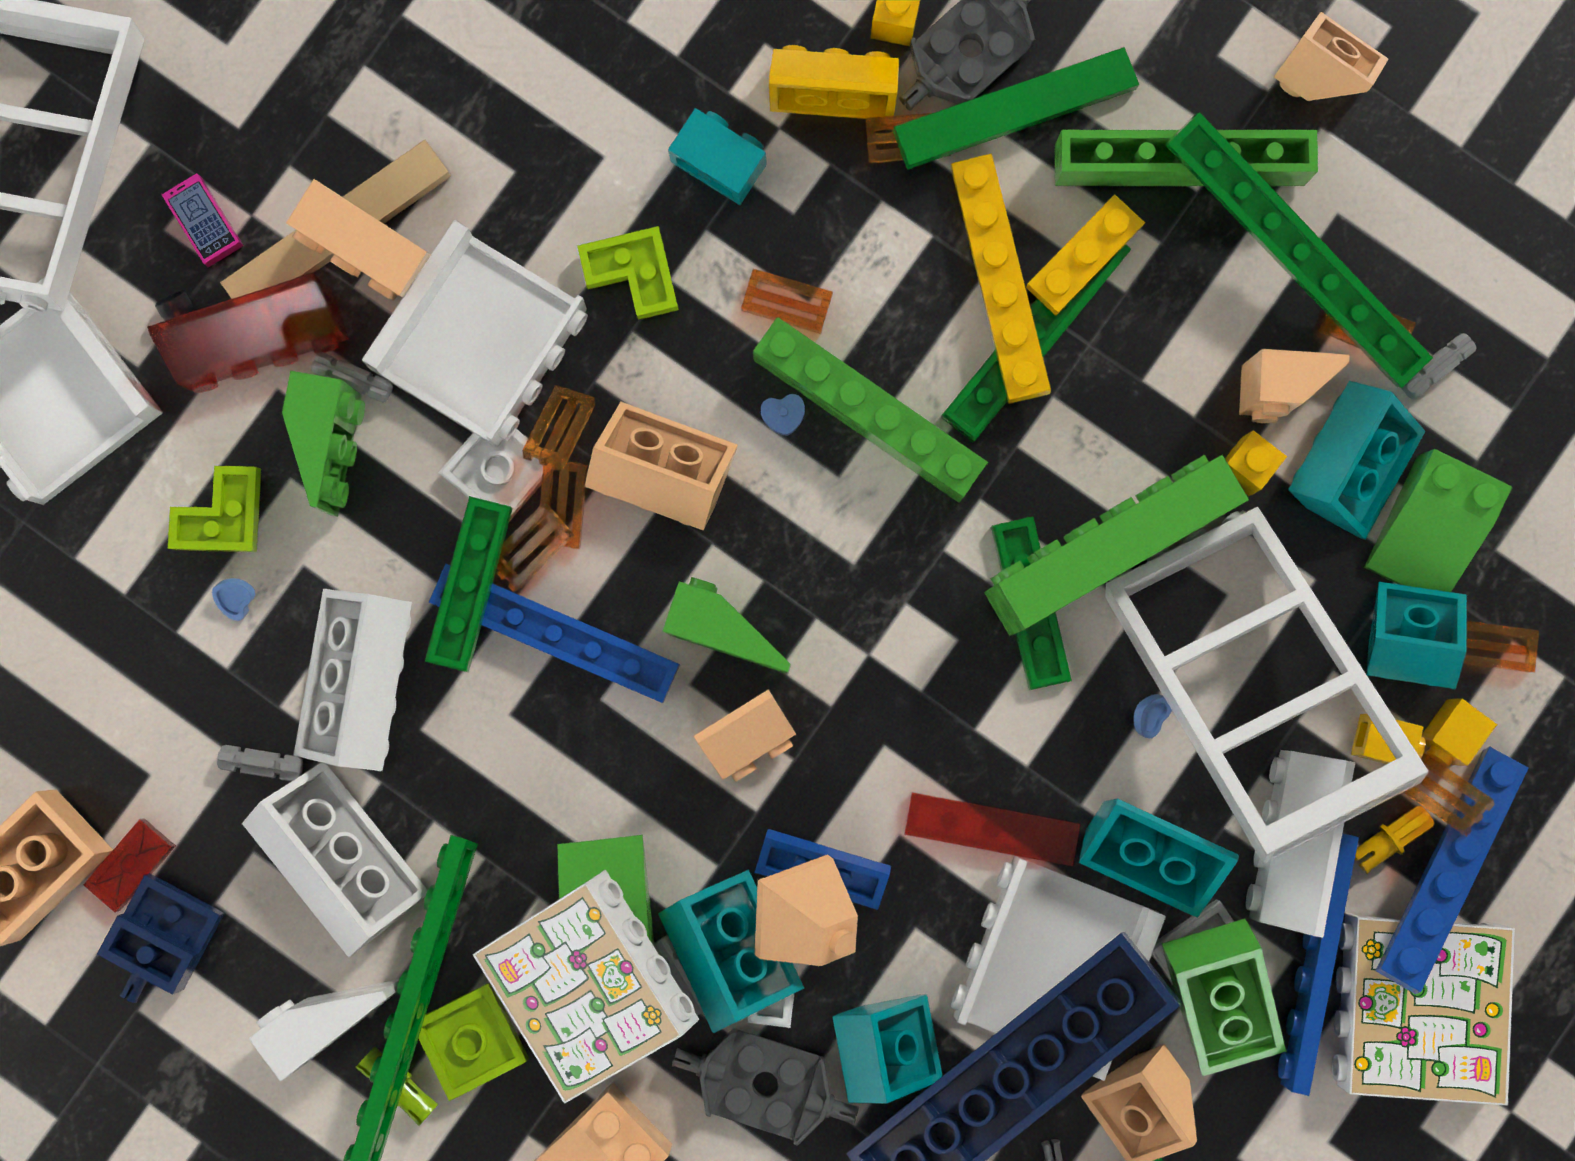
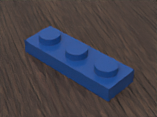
(861, 876)

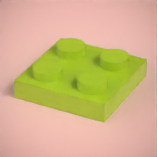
(471, 1041)

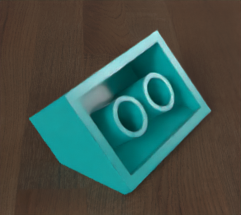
(1357, 458)
(1155, 856)
(716, 948)

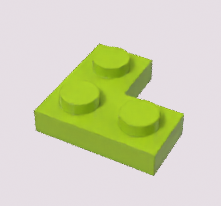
(633, 258)
(230, 522)

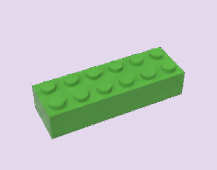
(1124, 539)

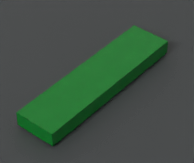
(468, 584)
(1041, 643)

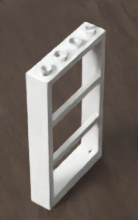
(86, 31)
(1327, 811)

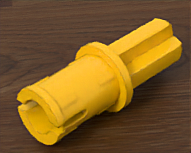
(1394, 837)

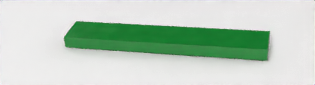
(1015, 108)
(986, 391)

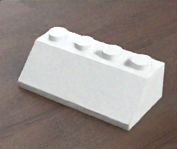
(353, 679)
(335, 857)
(1297, 885)

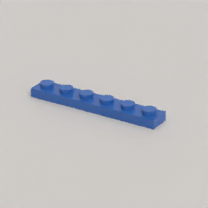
(573, 641)
(1450, 876)
(1314, 982)

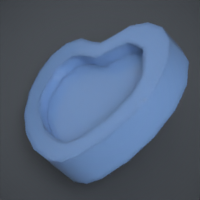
(783, 415)
(233, 597)
(1150, 715)

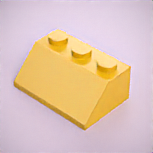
(833, 83)

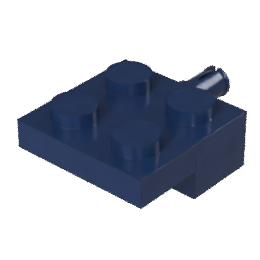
(159, 937)

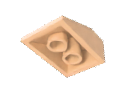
(609, 1132)

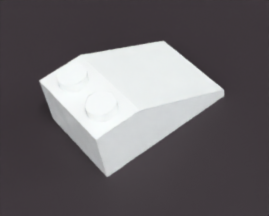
(301, 1031)

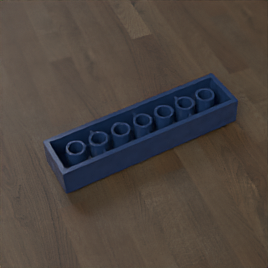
(1029, 1062)

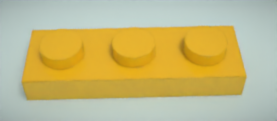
(1085, 255)

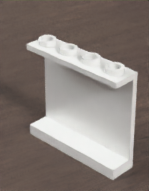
(1038, 937)

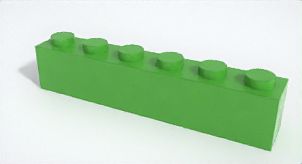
(1144, 160)
(868, 409)

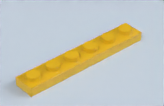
(1000, 278)

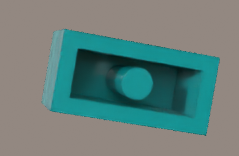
(718, 155)

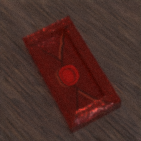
(125, 866)

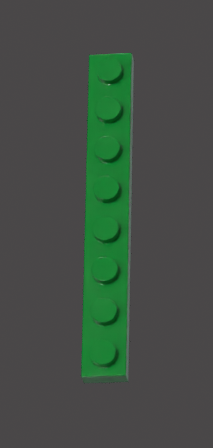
(1298, 250)
(415, 992)

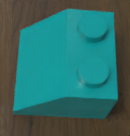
(1418, 635)
(887, 1049)

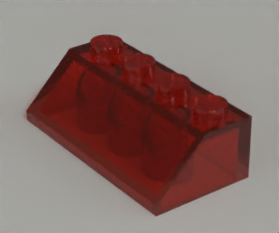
(250, 333)

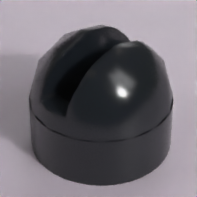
(174, 305)

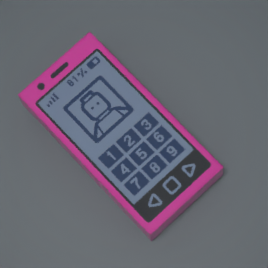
(202, 220)

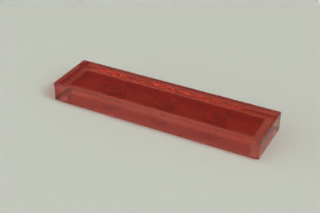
(992, 829)

